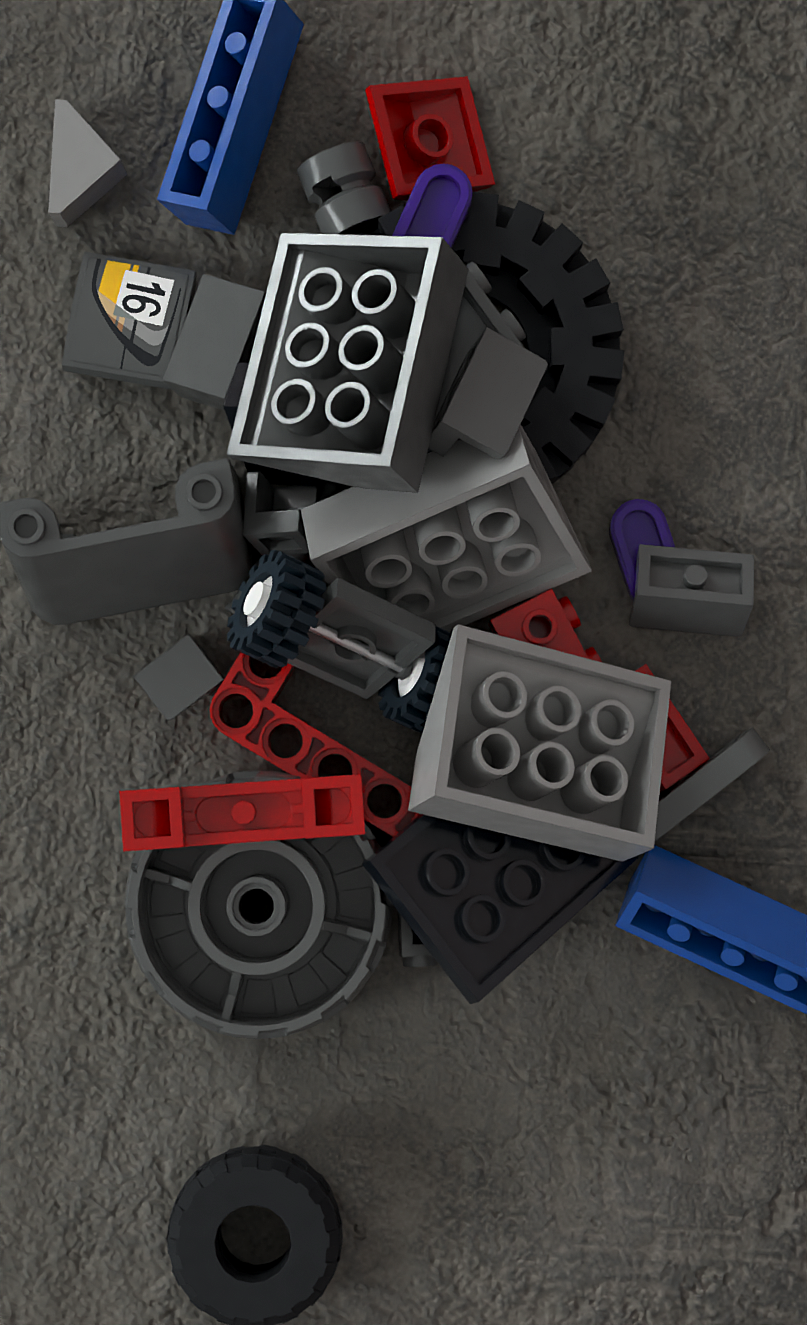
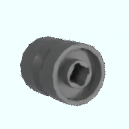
(342, 187)

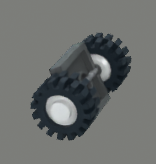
(339, 636)

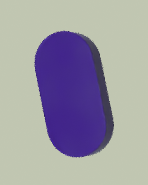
(437, 204)
(632, 525)

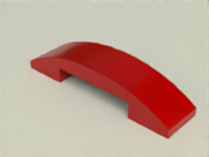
(242, 812)

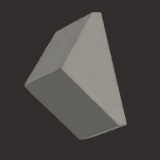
(80, 166)

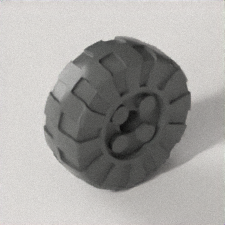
(258, 974)

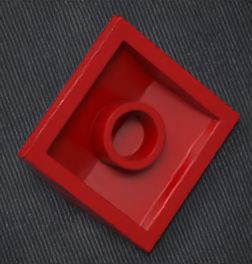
(428, 126)

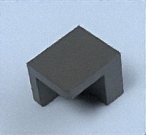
(275, 516)
(179, 677)

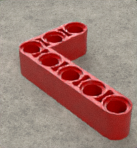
(315, 747)

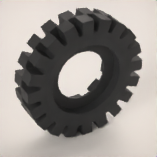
(563, 314)

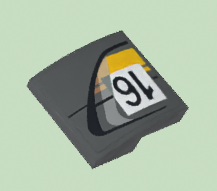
(126, 319)

